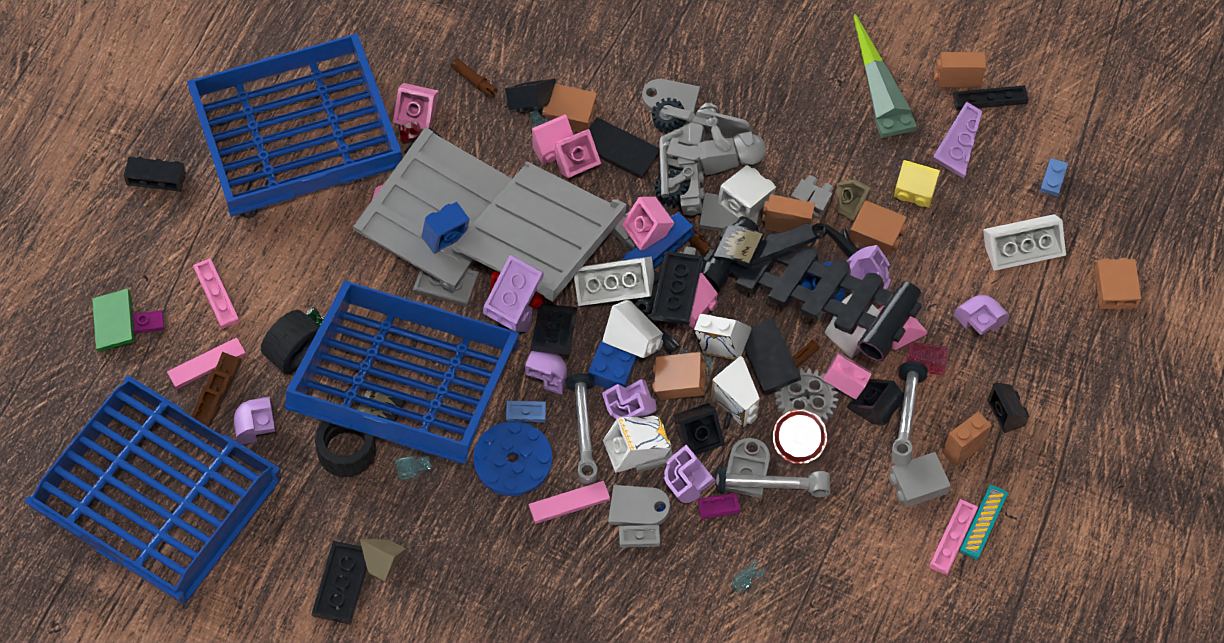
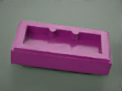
(148, 321)
(718, 506)

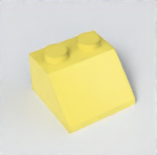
(916, 184)

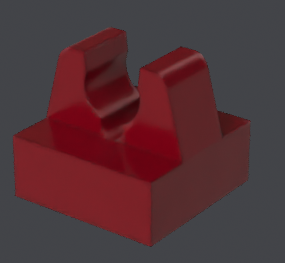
(409, 132)

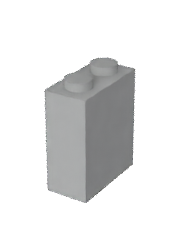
(919, 480)

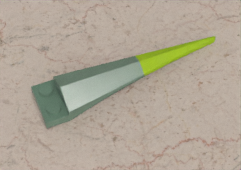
(889, 106)

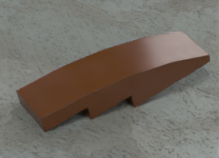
(216, 389)

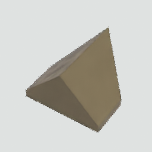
(851, 197)
(381, 557)

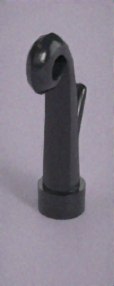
(842, 240)
(670, 344)

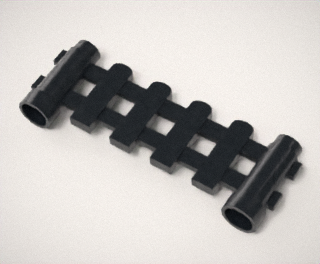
(880, 330)

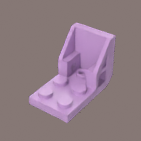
(512, 295)

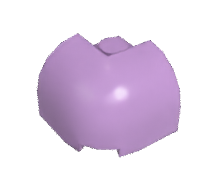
(869, 261)
(981, 313)
(549, 368)
(629, 401)
(252, 419)
(687, 475)

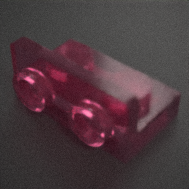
(930, 355)

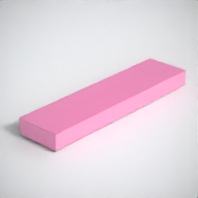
(216, 293)
(203, 364)
(569, 502)
(953, 537)

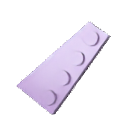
(957, 144)

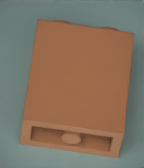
(960, 69)
(573, 102)
(786, 213)
(878, 227)
(1117, 283)
(679, 376)
(967, 439)

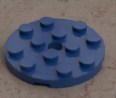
(512, 477)

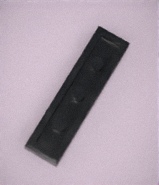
(991, 97)
(784, 242)

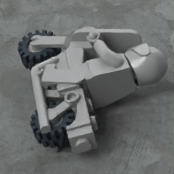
(688, 156)

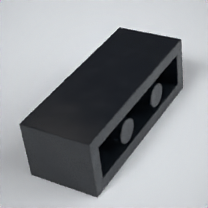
(154, 173)

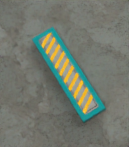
(983, 522)

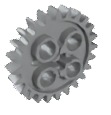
(799, 399)

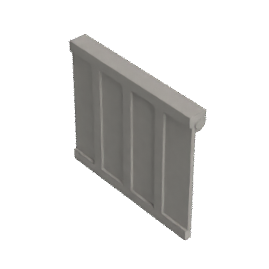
(423, 183)
(543, 225)

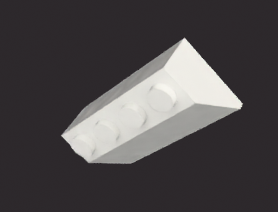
(1025, 242)
(614, 281)

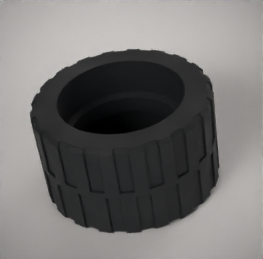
(289, 340)
(343, 465)

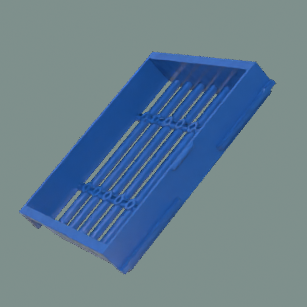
(288, 189)
(383, 428)
(226, 531)

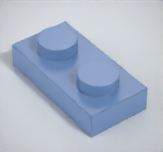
(1054, 177)
(526, 411)

